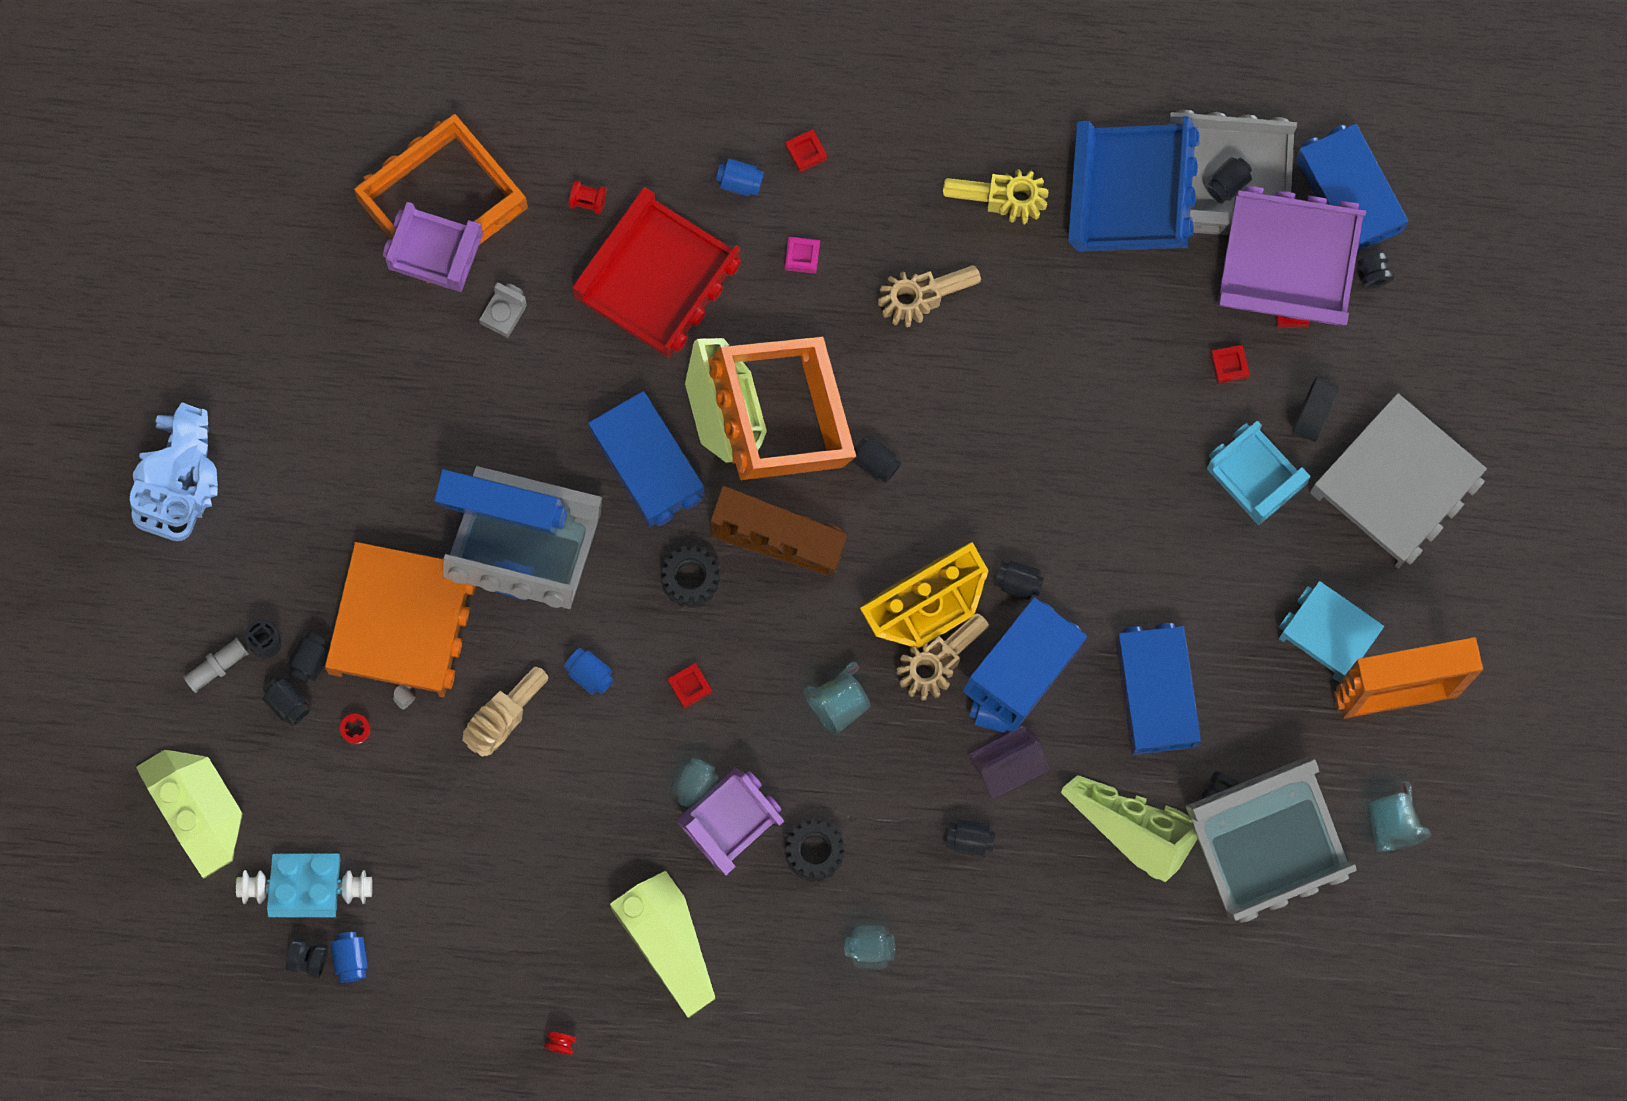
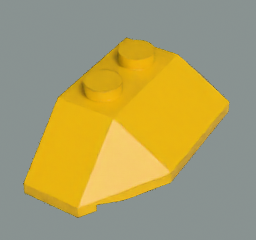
(929, 599)

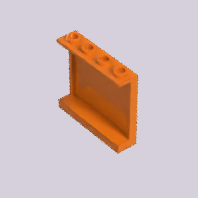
(399, 620)

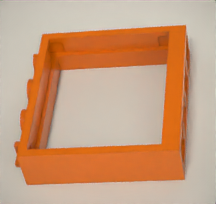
(423, 148)
(824, 397)
(1408, 678)

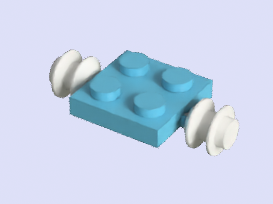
(303, 885)

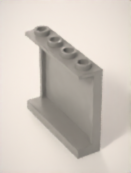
(1260, 142)
(1401, 480)

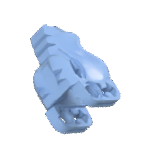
(165, 476)

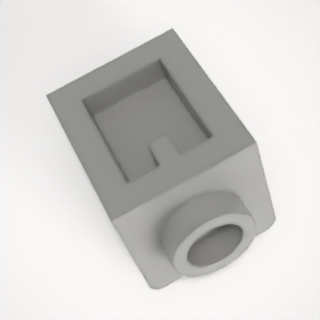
(504, 309)

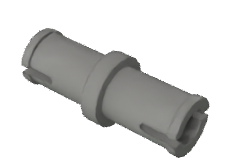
(215, 665)

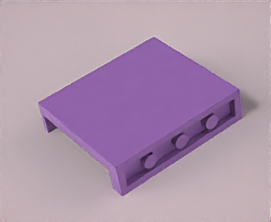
(1291, 256)

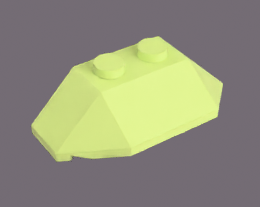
(703, 401)
(194, 806)

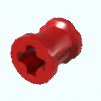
(587, 197)

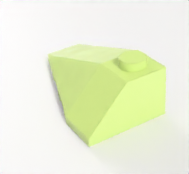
(1144, 834)
(663, 930)

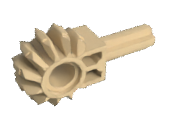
(924, 291)
(940, 657)
(501, 714)

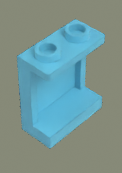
(1256, 473)
(1330, 629)

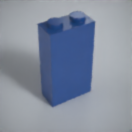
(1347, 171)
(647, 460)
(500, 502)
(1025, 663)
(1158, 689)

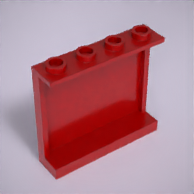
(656, 274)

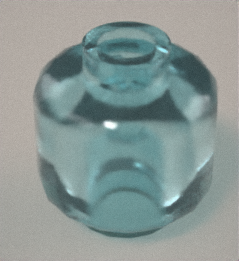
(693, 781)
(870, 947)

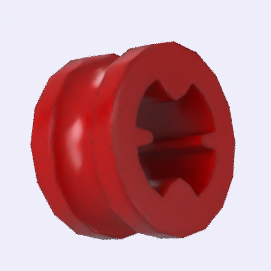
(354, 718)
(560, 1043)

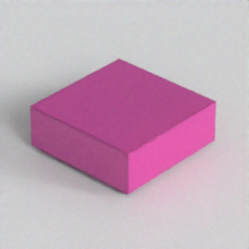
(802, 255)

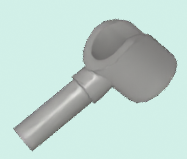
(403, 696)

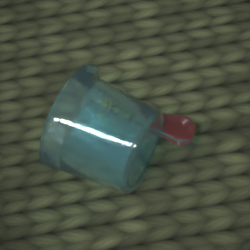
(838, 701)
(1395, 821)

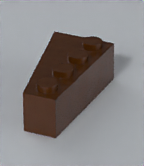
(777, 532)

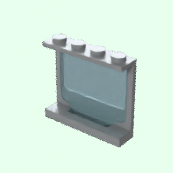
(522, 559)
(1269, 840)

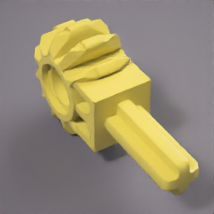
(1001, 194)

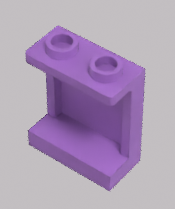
(432, 248)
(729, 818)

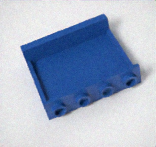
(1133, 187)

